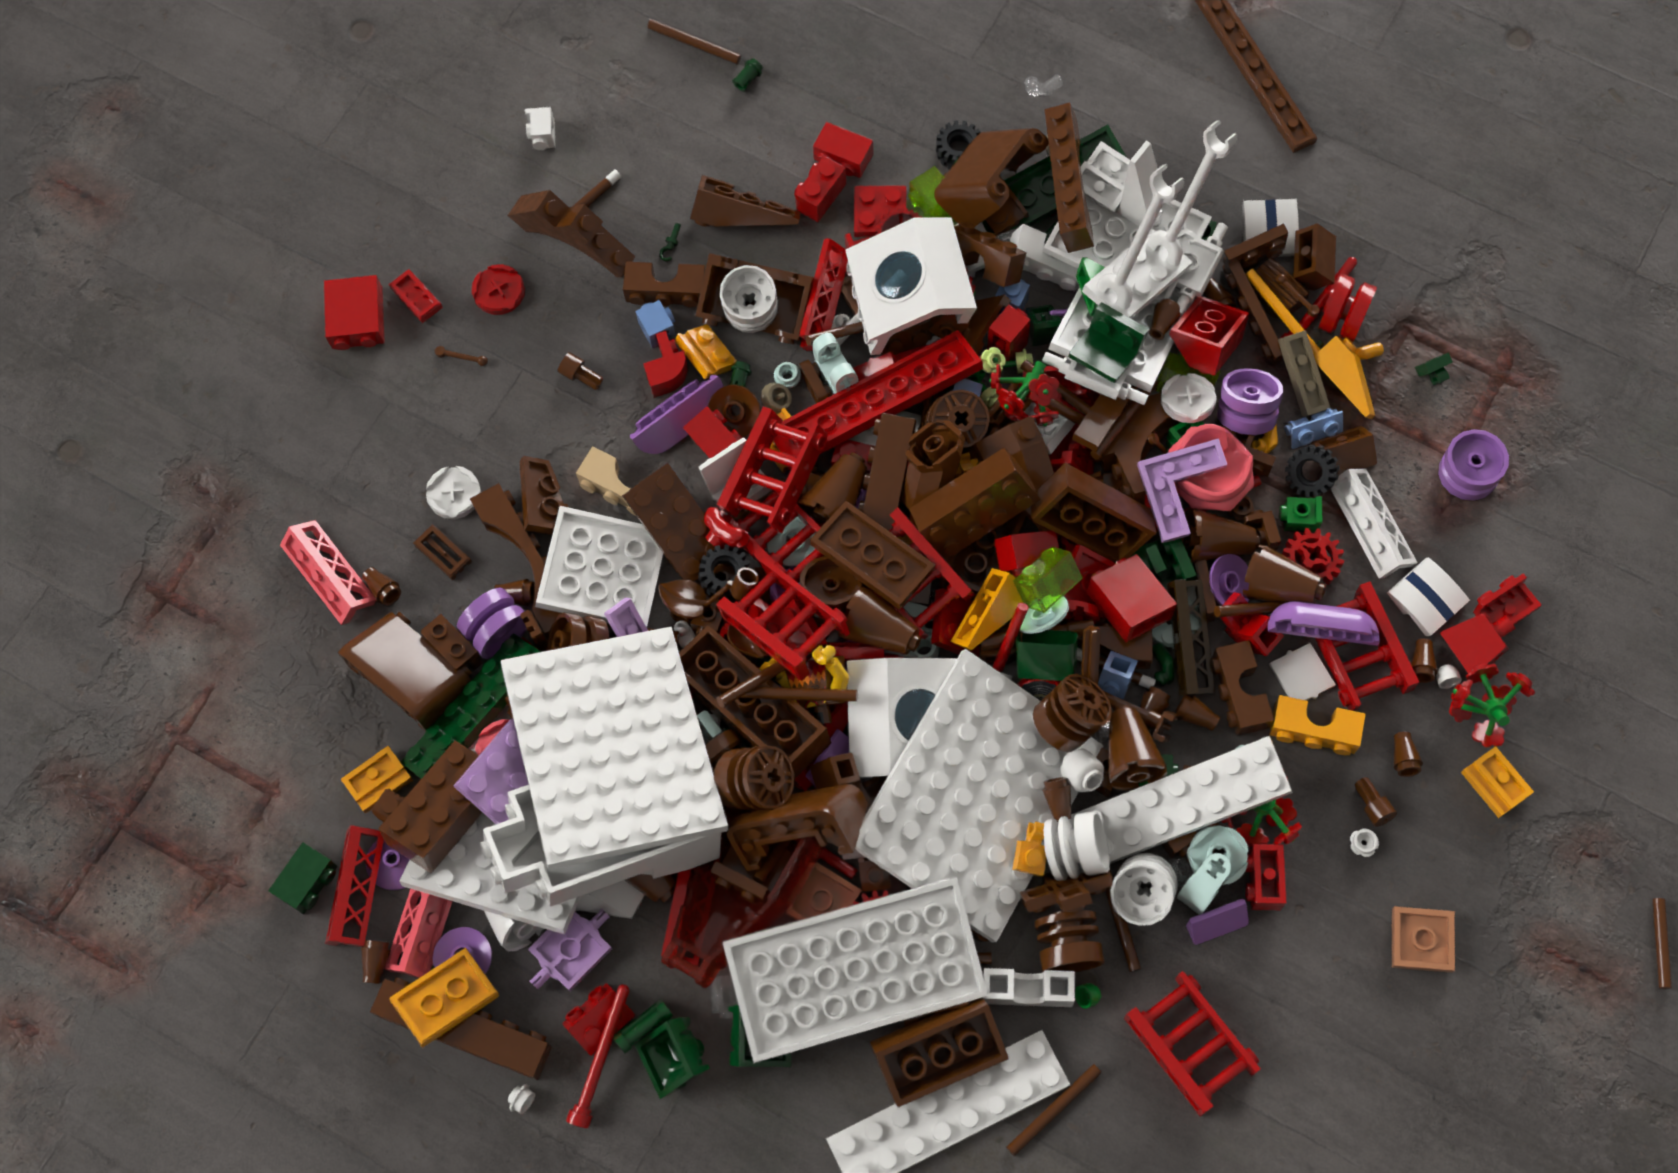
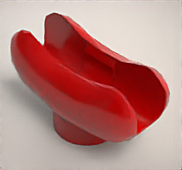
(722, 530)

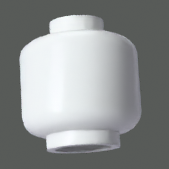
(1082, 770)

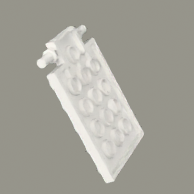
(1115, 234)
(1141, 371)

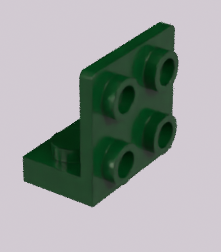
(1109, 343)
(1176, 558)

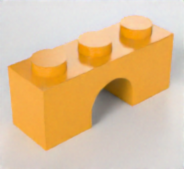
(1292, 725)

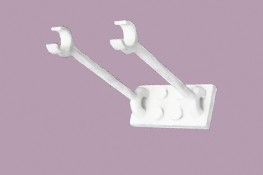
(1155, 256)

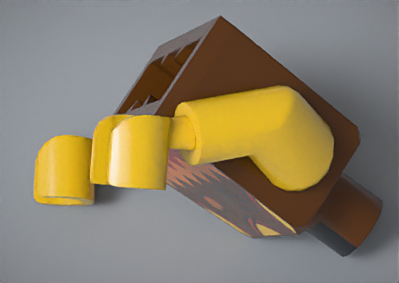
(825, 673)

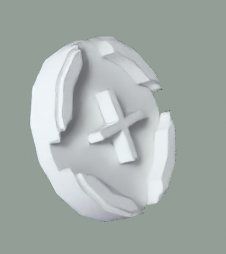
(1188, 398)
(451, 491)

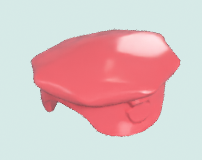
(1222, 487)

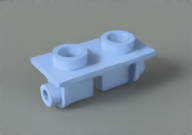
(1322, 425)

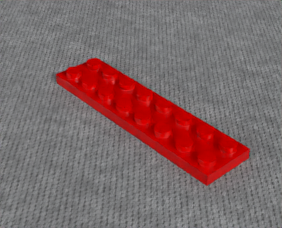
(885, 392)

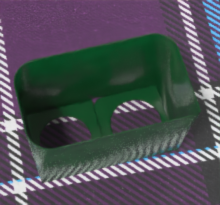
(1047, 655)

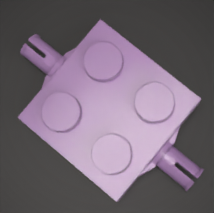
(571, 954)

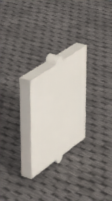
(1302, 673)

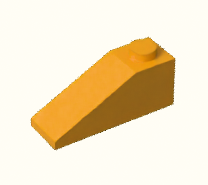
(1346, 371)
(989, 610)

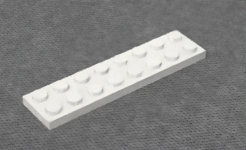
(1192, 799)
(943, 1118)

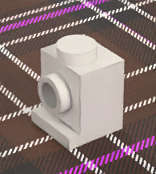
(540, 127)

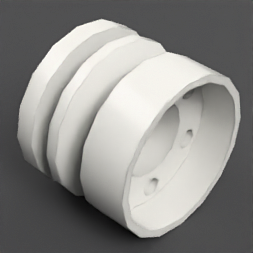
(744, 285)
(1071, 846)
(1144, 905)

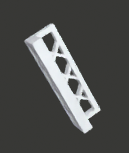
(1371, 523)

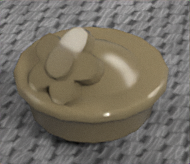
(776, 397)

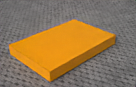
(444, 997)

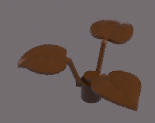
(688, 598)

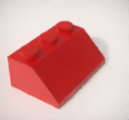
(1209, 334)

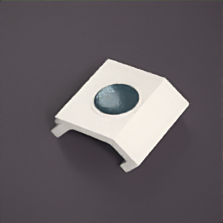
(908, 278)
(889, 707)

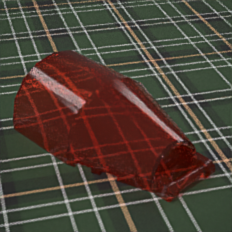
(722, 915)

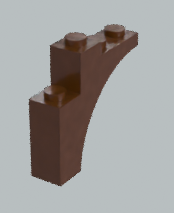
(573, 225)
(1133, 446)

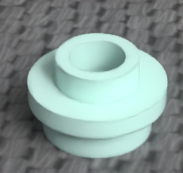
(787, 368)

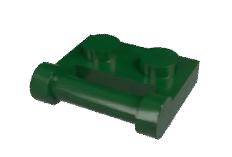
(642, 1025)

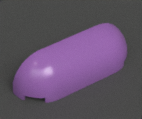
(664, 424)
(1324, 622)

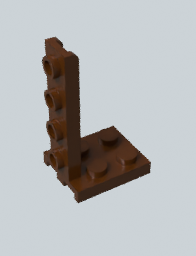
(1244, 258)

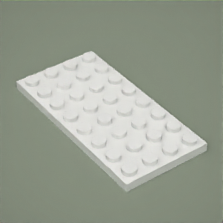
(854, 969)

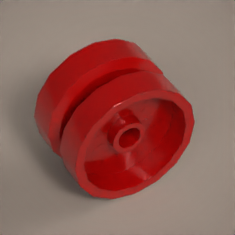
(1346, 307)

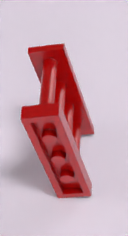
(751, 458)
(757, 544)
(956, 588)
(775, 643)
(1389, 651)
(1180, 1071)

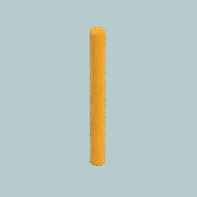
(1278, 307)

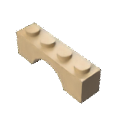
(600, 474)

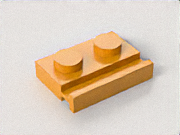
(705, 351)
(374, 776)
(1497, 782)

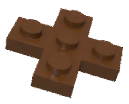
(1068, 894)

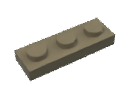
(1304, 373)

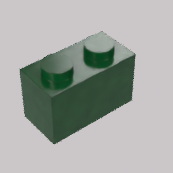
(303, 878)

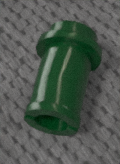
(747, 74)
(740, 373)

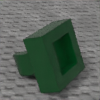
(1435, 368)
(1157, 562)

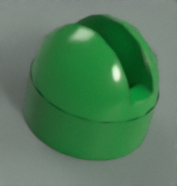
(1087, 995)

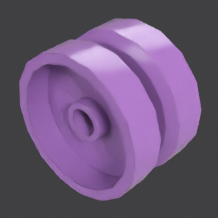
(1249, 401)
(1473, 464)
(491, 621)

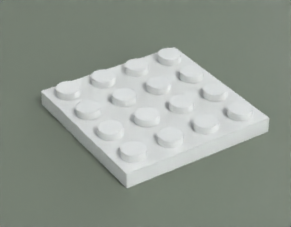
(597, 564)

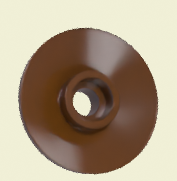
(742, 397)

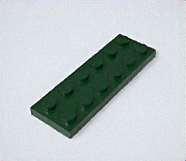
(1035, 184)
(469, 712)

